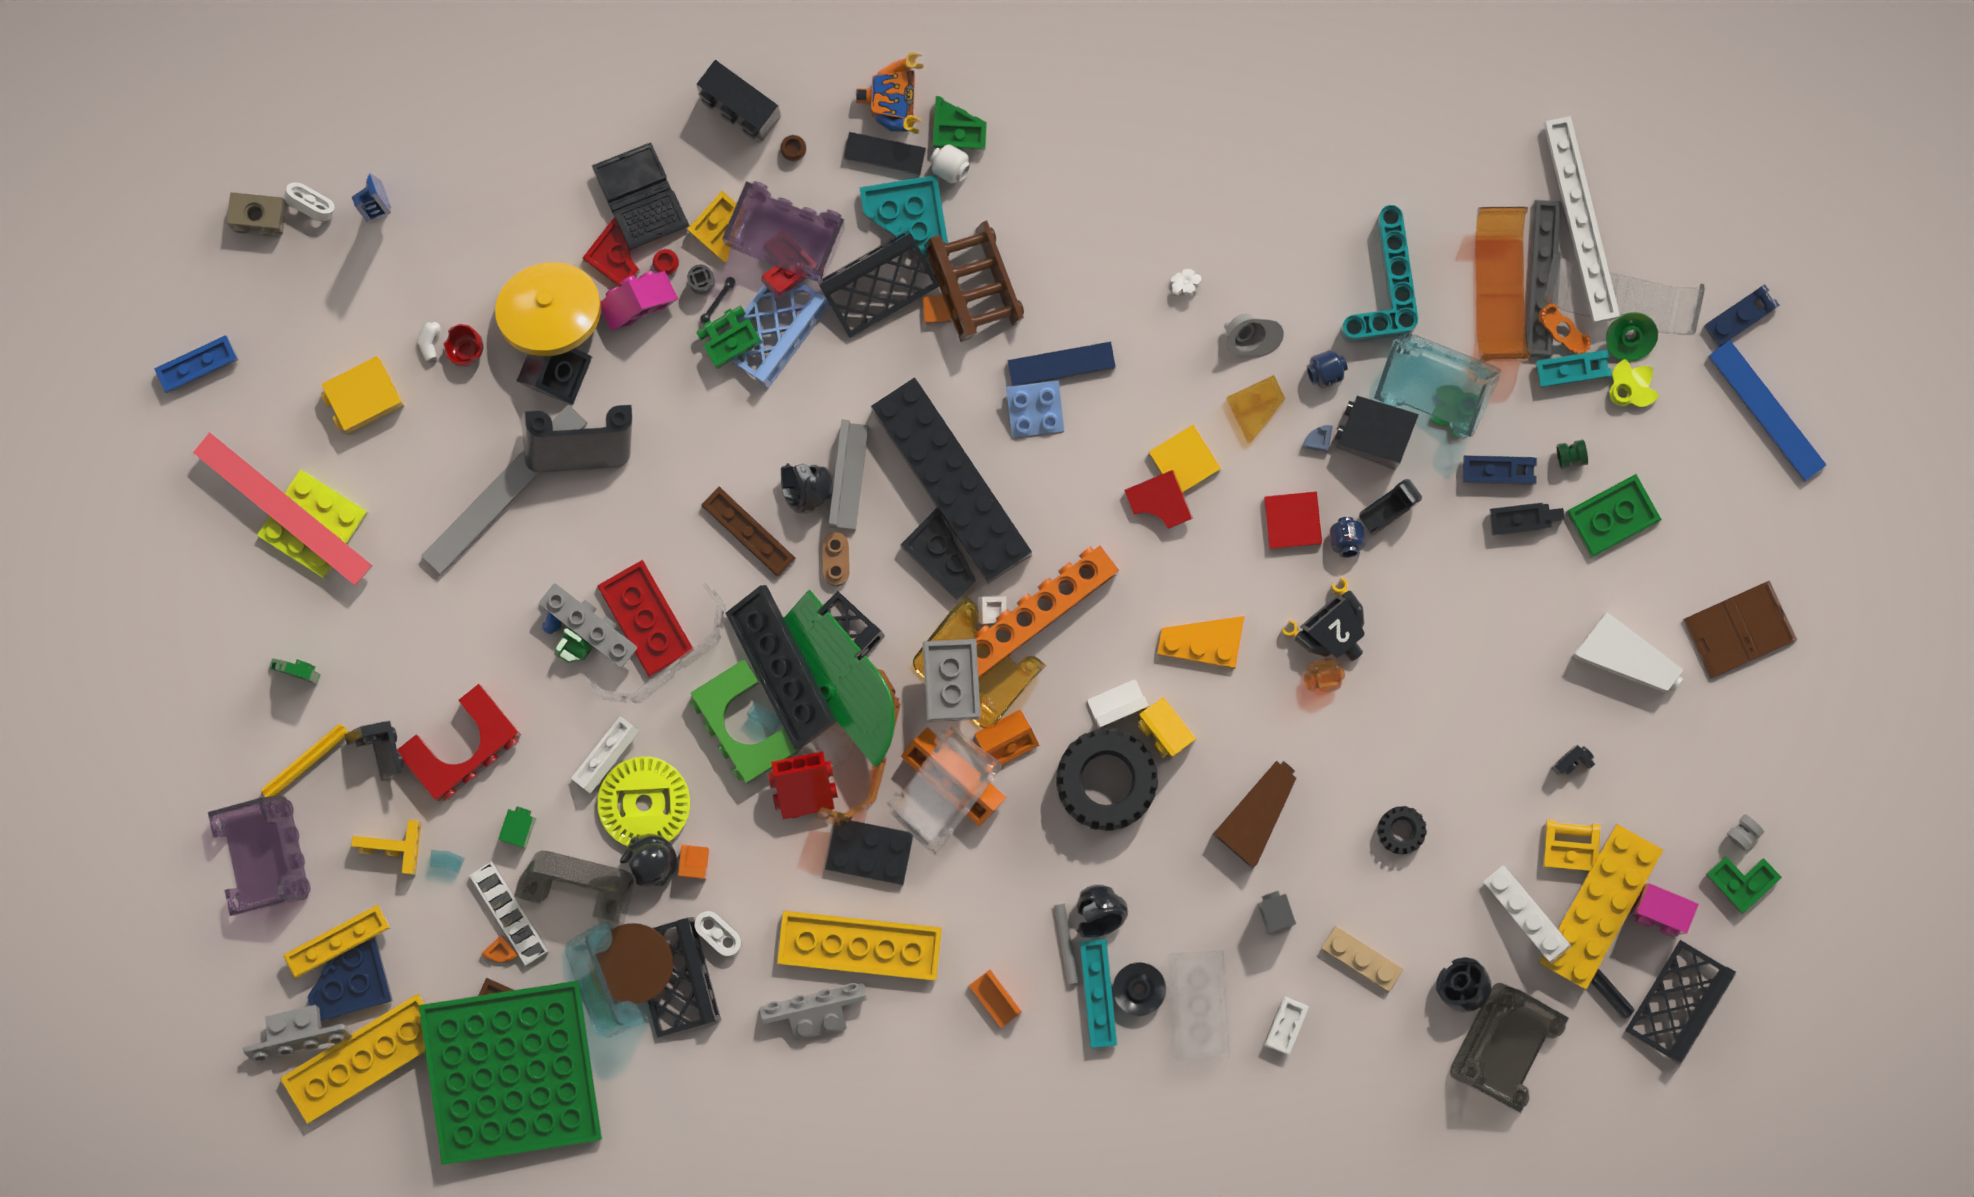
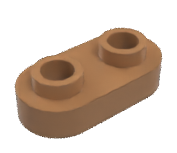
(835, 558)

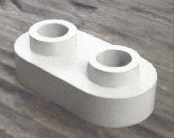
(309, 202)
(718, 933)

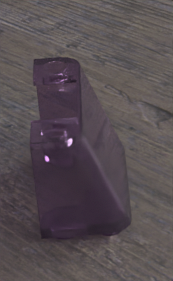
(783, 233)
(262, 854)

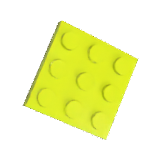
(327, 507)

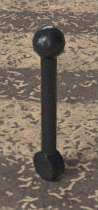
(729, 283)

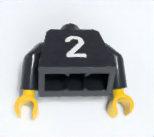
(1334, 627)

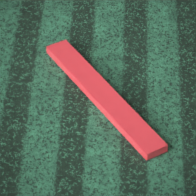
(282, 509)

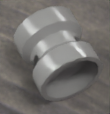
(1745, 832)

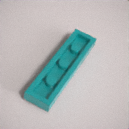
(1098, 993)

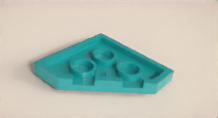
(905, 206)

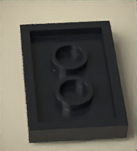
(870, 851)

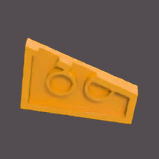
(1204, 642)

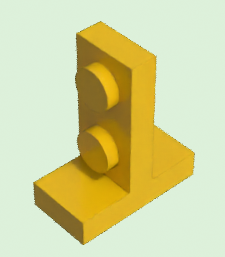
(394, 847)

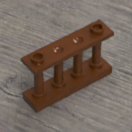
(957, 299)

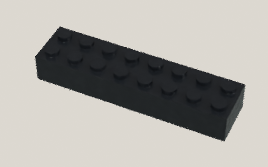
(951, 480)

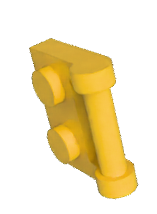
(1571, 854)

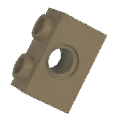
(242, 206)

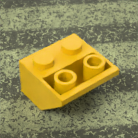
(1165, 728)

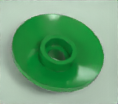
(1637, 344)

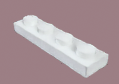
(1527, 914)

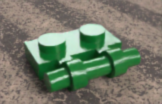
(732, 343)

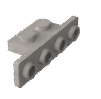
(584, 622)
(816, 1012)
(295, 1031)

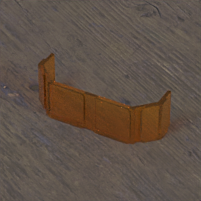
(1500, 284)
(839, 818)

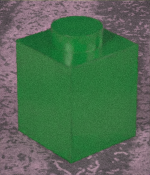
(517, 827)

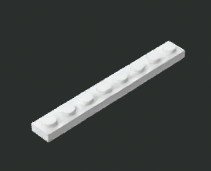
(1581, 219)

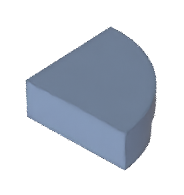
(1319, 439)

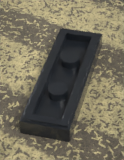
(884, 153)

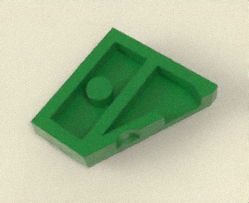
(957, 127)
(300, 669)

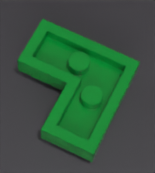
(1740, 888)

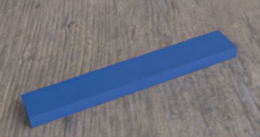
(1767, 410)

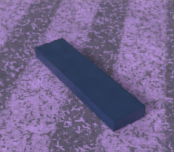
(1061, 364)

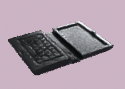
(640, 196)

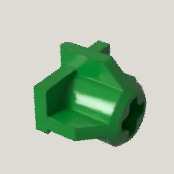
(572, 647)

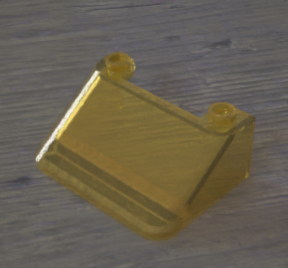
(1000, 685)

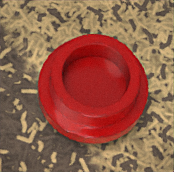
(666, 261)

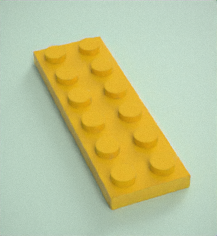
(1603, 904)
(859, 945)
(357, 1061)

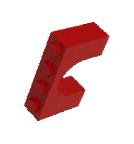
(495, 735)

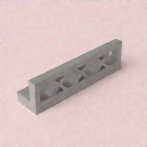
(848, 475)

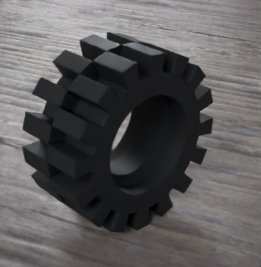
(1418, 830)

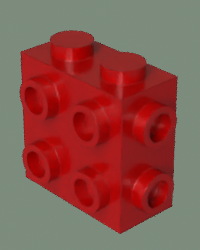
(802, 785)

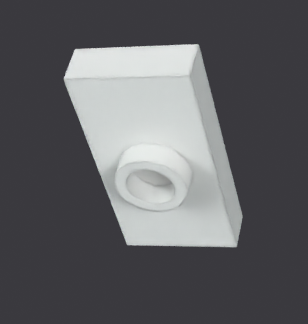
(1286, 1026)

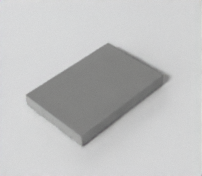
(951, 680)

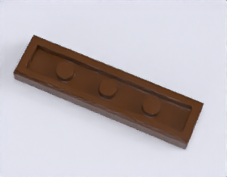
(748, 531)

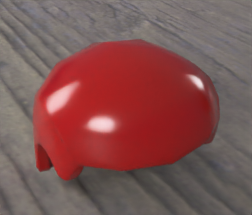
(463, 345)

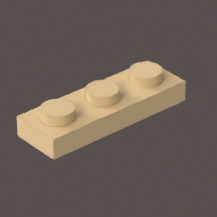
(1362, 958)

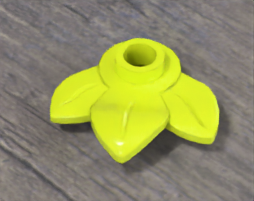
(1635, 384)

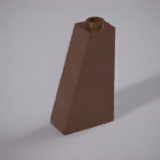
(1254, 818)

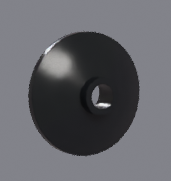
(1153, 985)

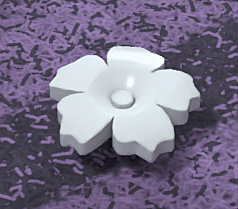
(1185, 282)

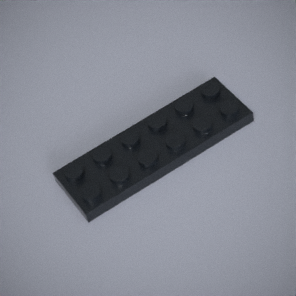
(780, 667)

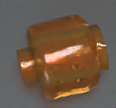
(1324, 676)

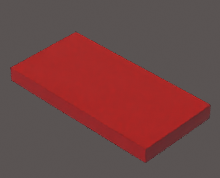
(645, 617)

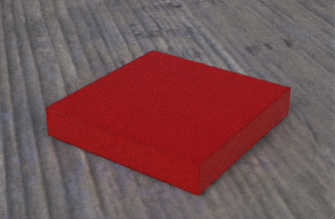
(1293, 520)

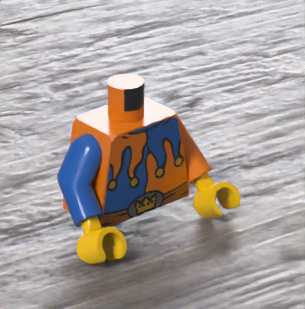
(893, 95)

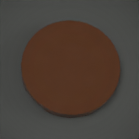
(636, 963)

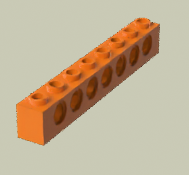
(1094, 559)

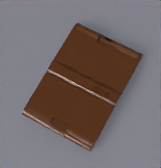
(1739, 629)

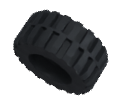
(1100, 743)

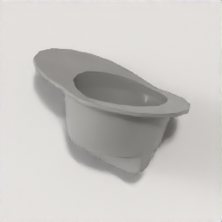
(1253, 335)

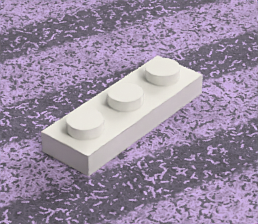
(605, 754)

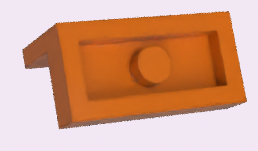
(1008, 738)
(995, 998)

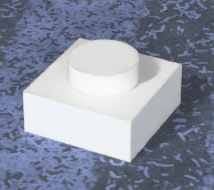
(990, 608)

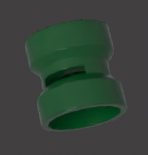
(1572, 454)

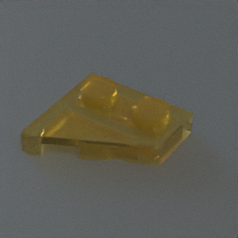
(1256, 406)

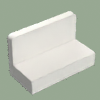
(1117, 703)

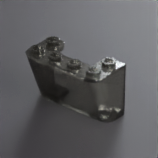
(613, 884)

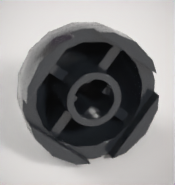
(1464, 985)

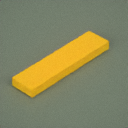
(336, 941)

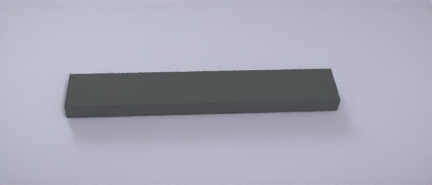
(1544, 244)

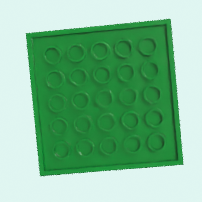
(510, 1072)

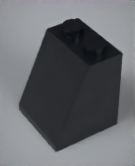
(1376, 431)

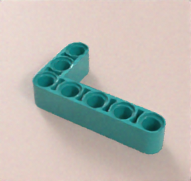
(1393, 283)

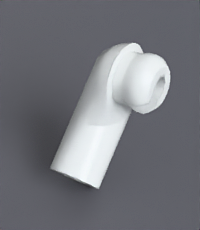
(425, 340)

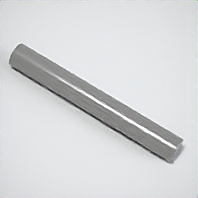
(1066, 944)

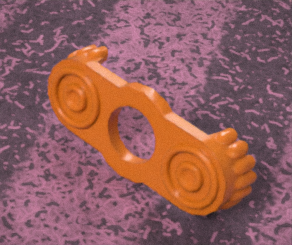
(1575, 340)

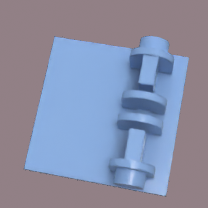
(1035, 409)

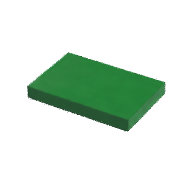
(1613, 515)

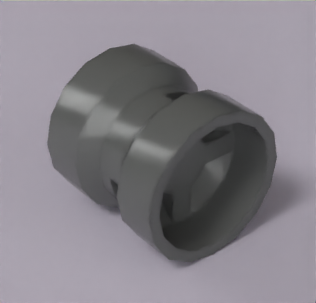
(703, 283)

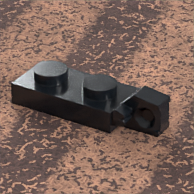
(1523, 518)

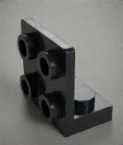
(383, 738)

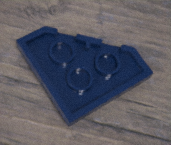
(351, 982)

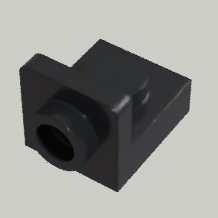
(1568, 762)

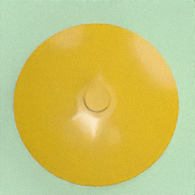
(548, 309)

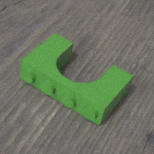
(713, 700)

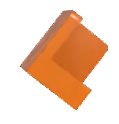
(693, 861)

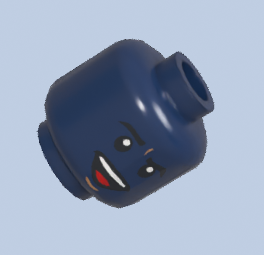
(1326, 369)
(1347, 537)

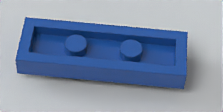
(196, 364)

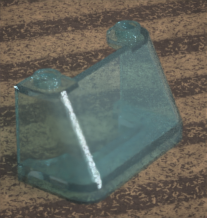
(1437, 382)
(605, 1017)

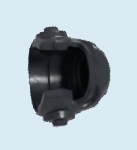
(805, 486)
(651, 859)
(1101, 910)

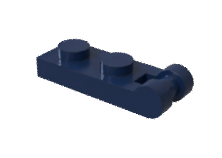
(1740, 316)
(1498, 470)

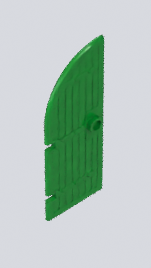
(850, 686)

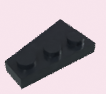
(938, 554)

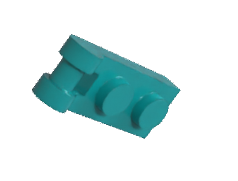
(1572, 369)

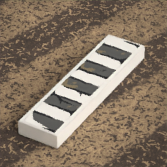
(508, 913)

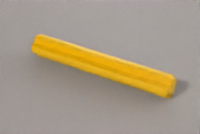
(305, 761)

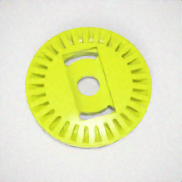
(637, 778)

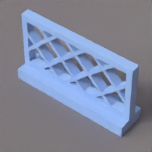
(793, 335)

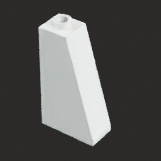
(1626, 654)

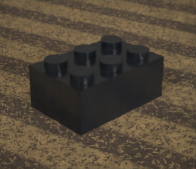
(738, 101)

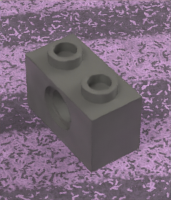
(1276, 912)

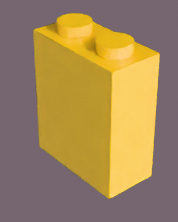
(361, 395)

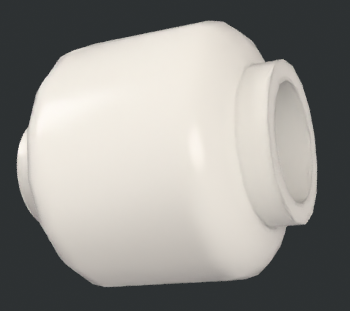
(950, 164)

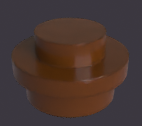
(793, 148)

